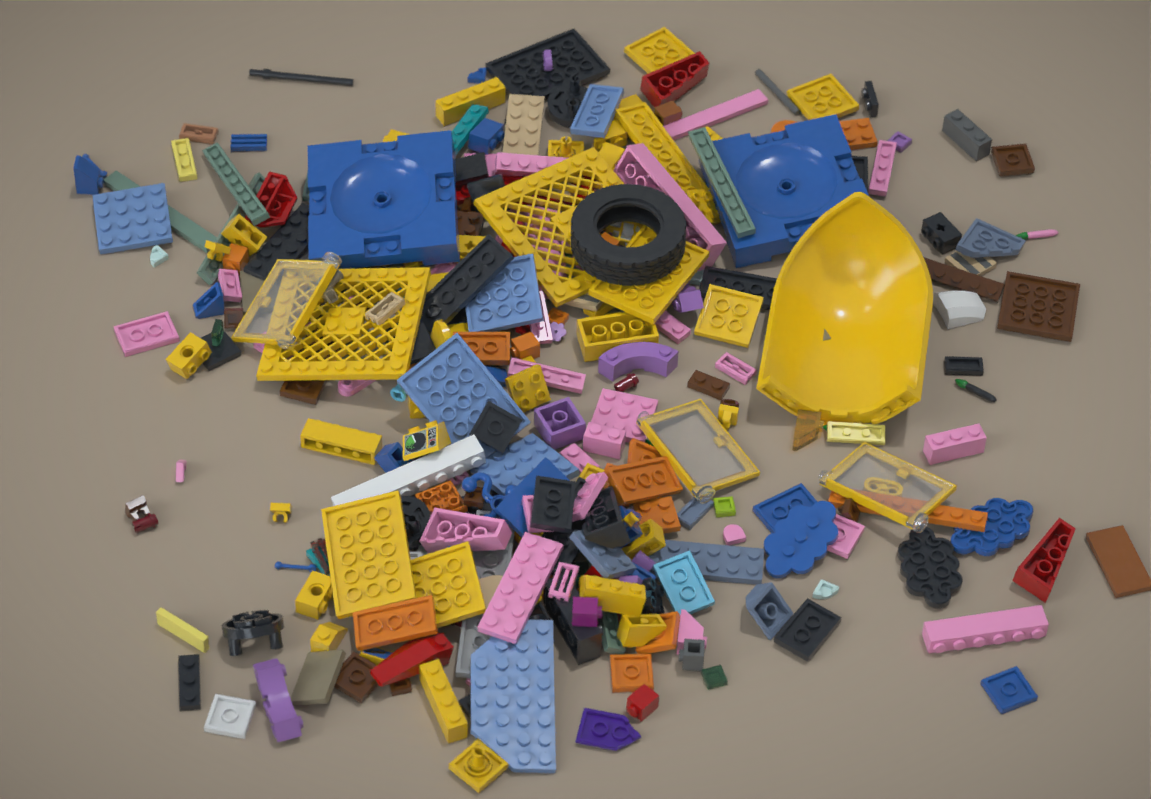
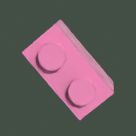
(604, 440)

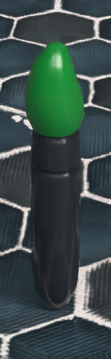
(976, 390)

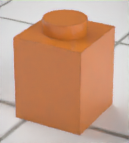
(236, 259)
(525, 346)

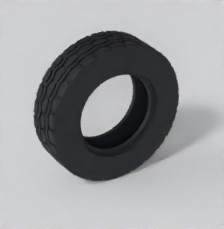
(628, 264)

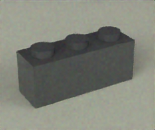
(967, 135)

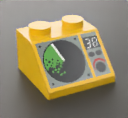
(425, 440)

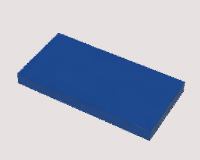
(511, 507)

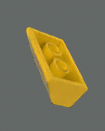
(614, 594)

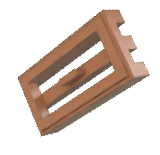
(199, 133)

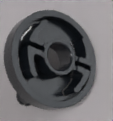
(565, 102)
(414, 519)
(256, 625)

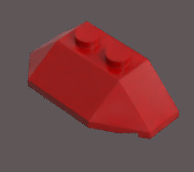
(277, 198)

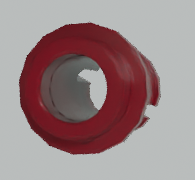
(626, 383)
(145, 522)

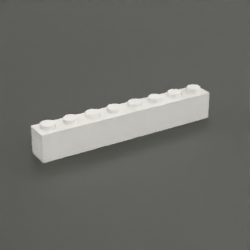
(421, 473)

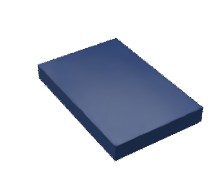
(778, 506)

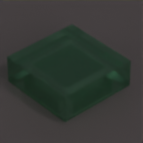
(217, 332)
(714, 677)

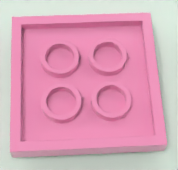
(622, 411)

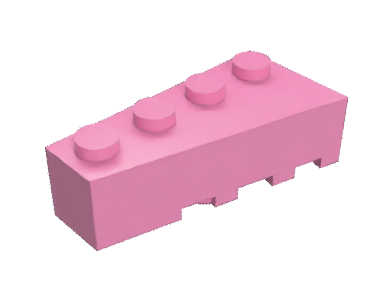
(453, 527)

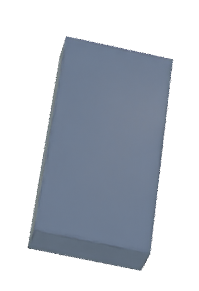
(693, 512)

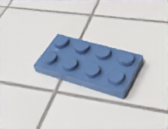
(597, 111)

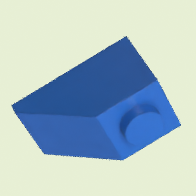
(87, 177)
(391, 457)

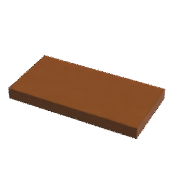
(1119, 561)

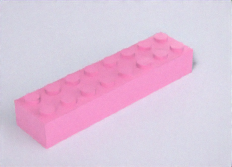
(642, 168)

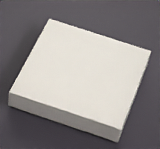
(230, 716)

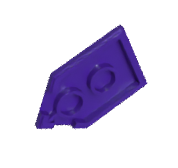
(605, 730)

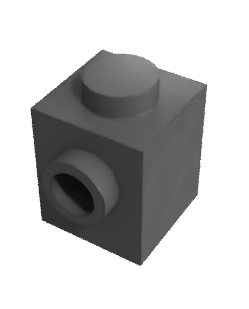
(692, 654)

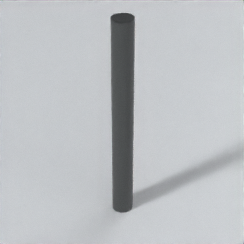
(777, 92)

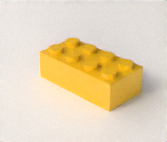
(605, 332)

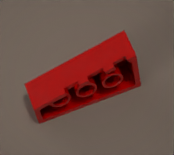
(674, 79)
(1043, 563)

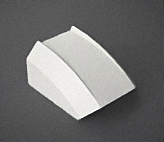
(959, 307)

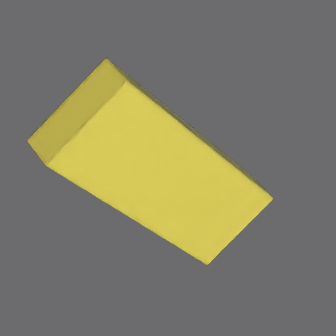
(184, 160)
(855, 433)
(182, 630)

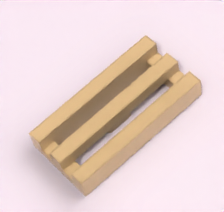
(388, 308)

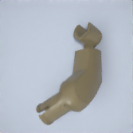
(330, 295)

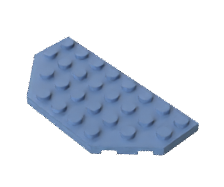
(516, 698)

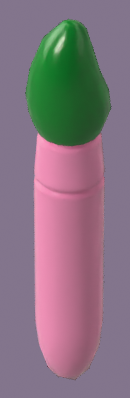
(1037, 234)

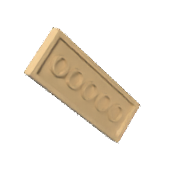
(523, 124)

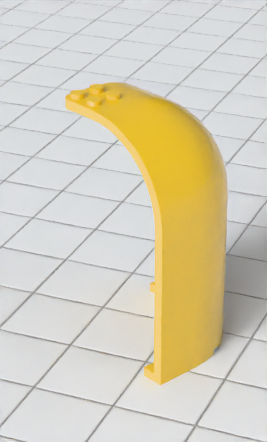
(875, 299)

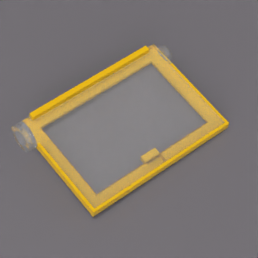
(286, 301)
(697, 448)
(888, 486)

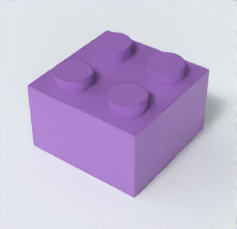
(559, 423)

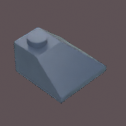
(768, 608)

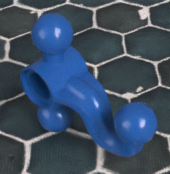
(470, 483)

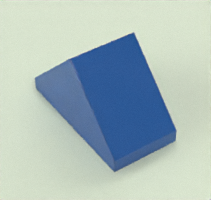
(210, 303)

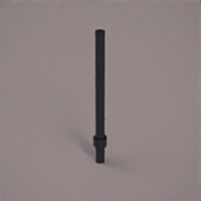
(267, 74)

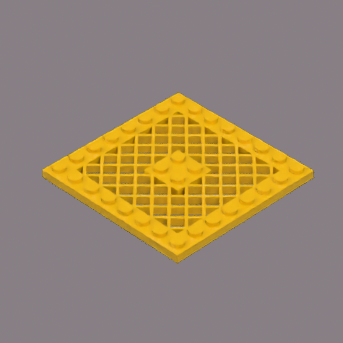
(587, 163)
(347, 324)

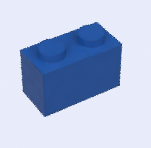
(486, 136)

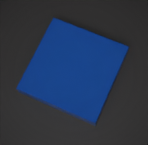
(1009, 690)

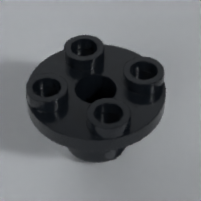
(654, 595)

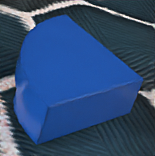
(477, 76)

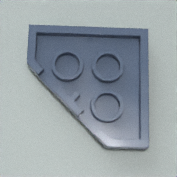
(988, 241)

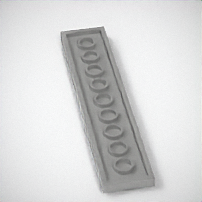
(487, 564)

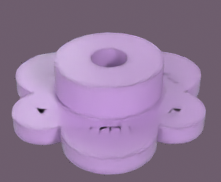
(557, 331)

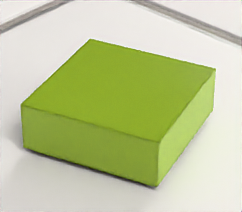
(724, 506)

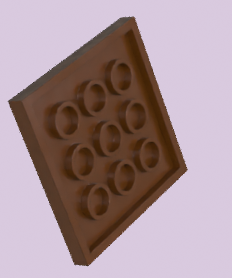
(1039, 306)

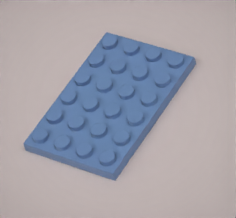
(455, 389)

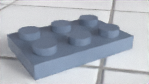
(607, 561)

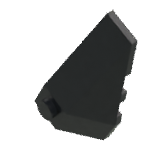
(606, 522)

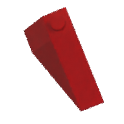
(406, 659)

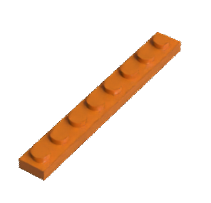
(941, 515)

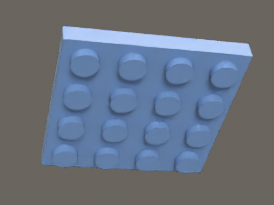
(132, 218)
(508, 299)
(520, 460)

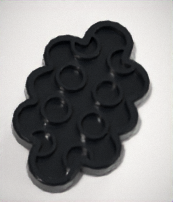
(930, 567)

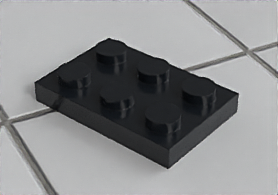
(553, 504)
(807, 629)

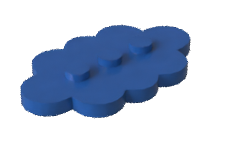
(1004, 525)
(800, 539)

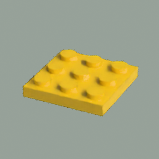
(657, 50)
(823, 98)
(729, 316)

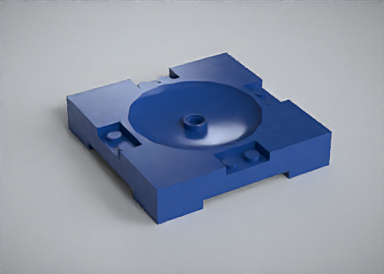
(784, 184)
(384, 201)

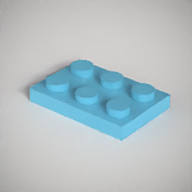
(684, 583)

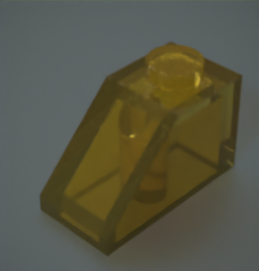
(807, 428)

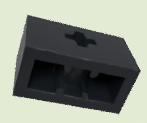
(941, 233)

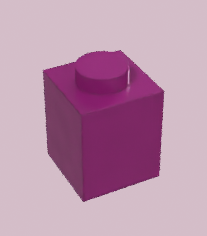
(586, 611)

